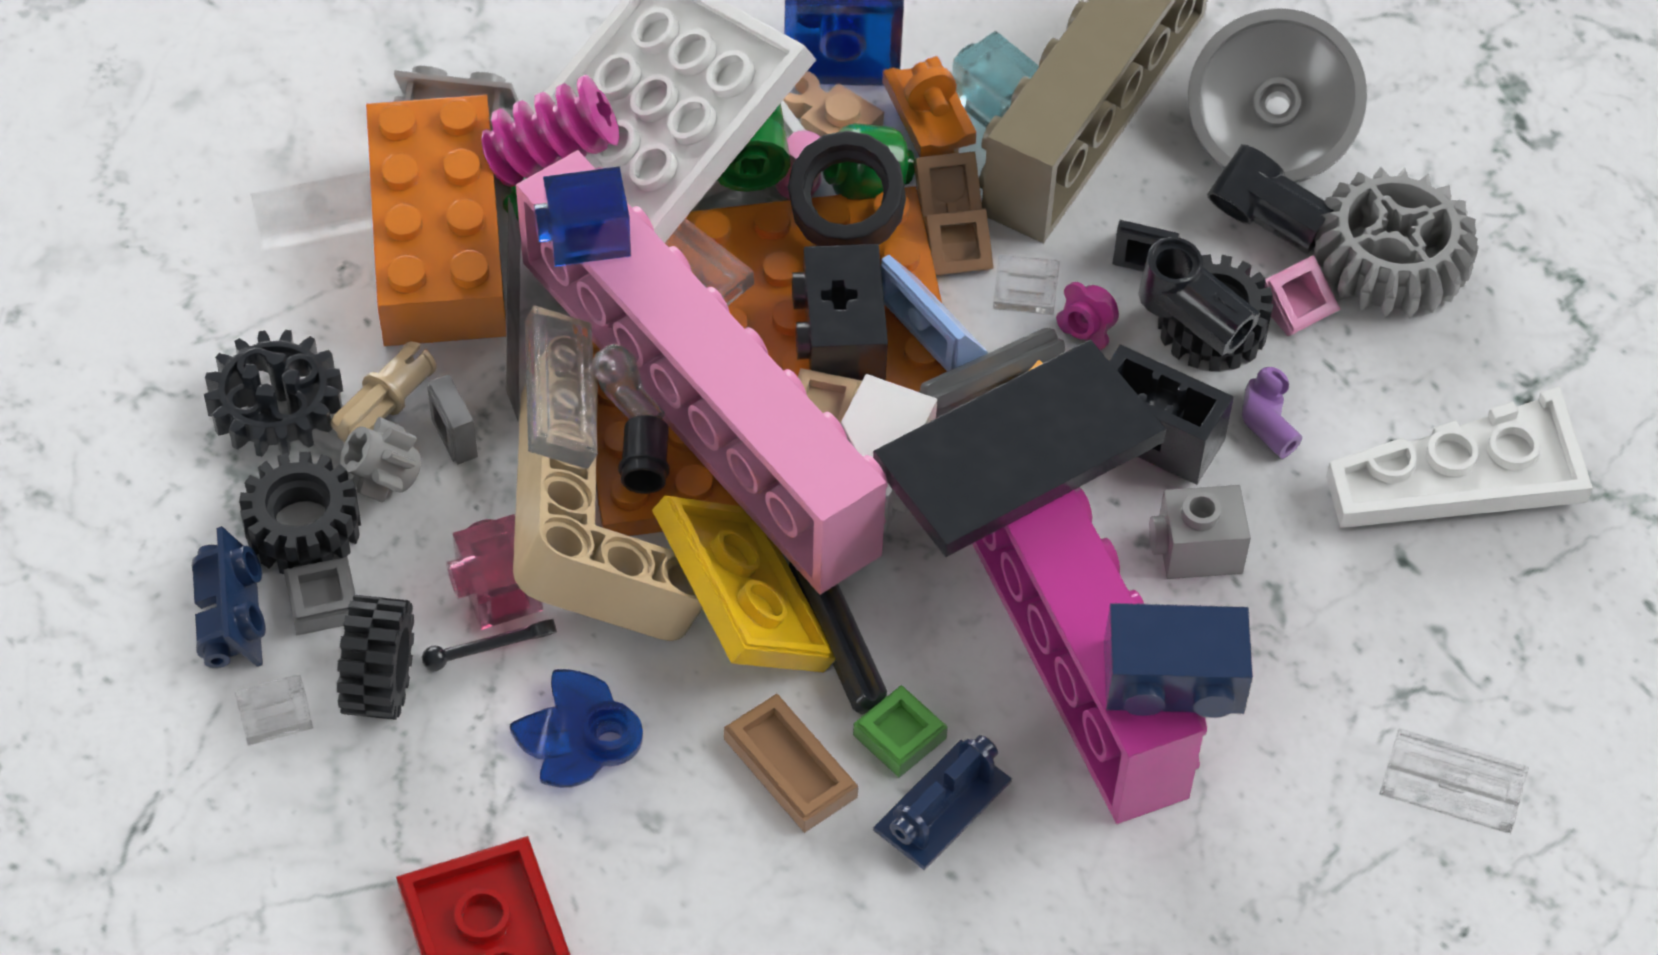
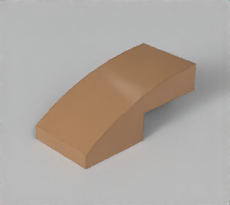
(953, 213)

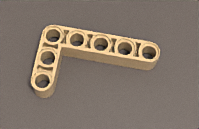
(586, 567)

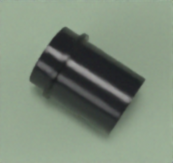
(644, 454)

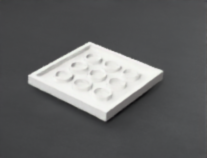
(685, 93)

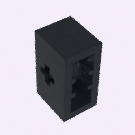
(842, 311)
(1189, 409)

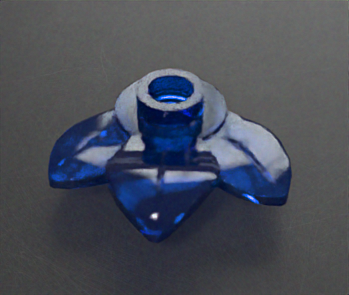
(571, 730)

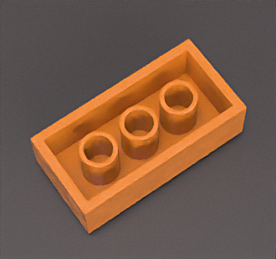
(434, 221)

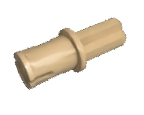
(384, 391)

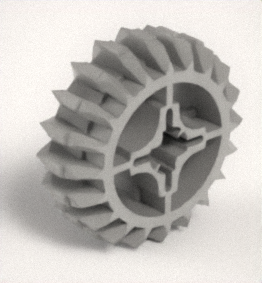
(1390, 258)

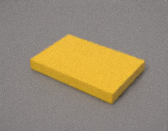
(744, 586)

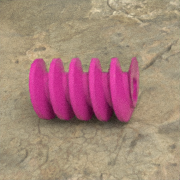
(552, 133)

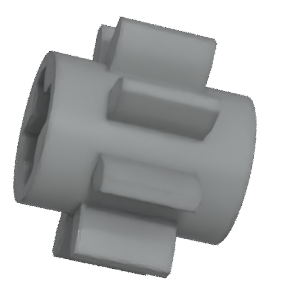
(381, 459)

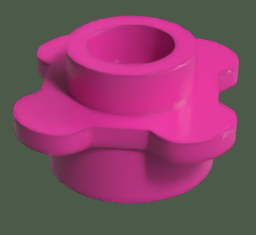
(1088, 313)

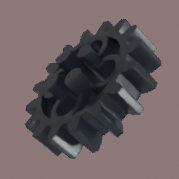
(239, 385)

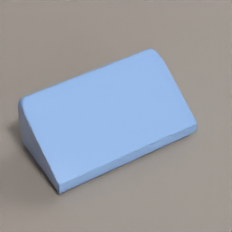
(927, 317)

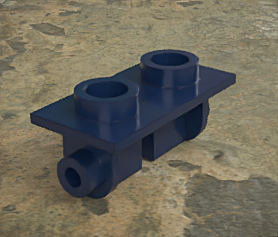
(229, 578)
(944, 801)

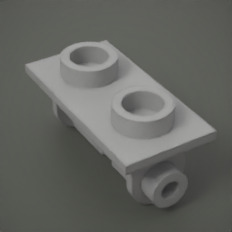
(433, 83)

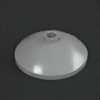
(1284, 57)

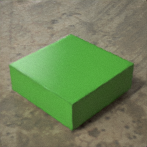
(900, 731)

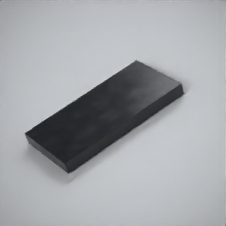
(1018, 447)

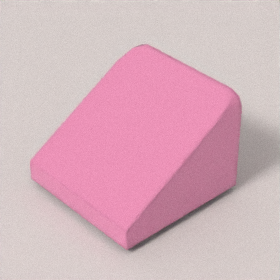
(1300, 296)

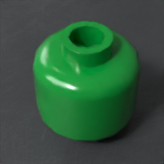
(858, 180)

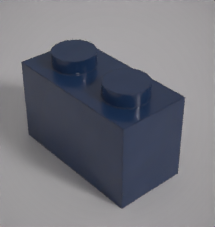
(1177, 659)

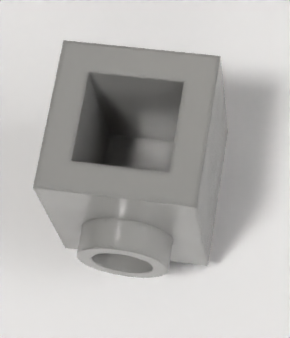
(1201, 532)

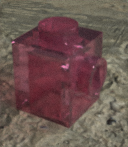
(486, 572)

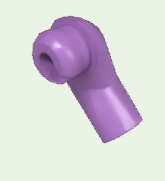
(1263, 411)

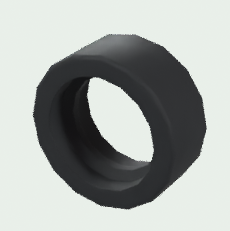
(837, 149)

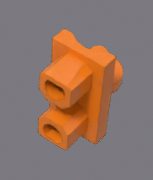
(930, 107)

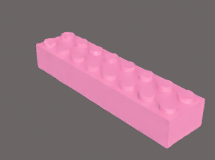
(722, 394)

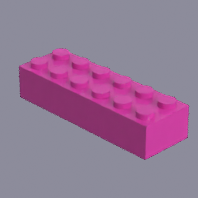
(1058, 594)

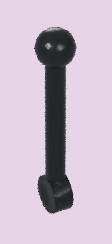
(436, 657)

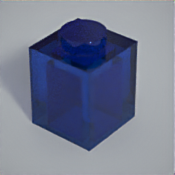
(584, 216)

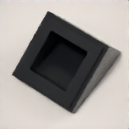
(1134, 242)

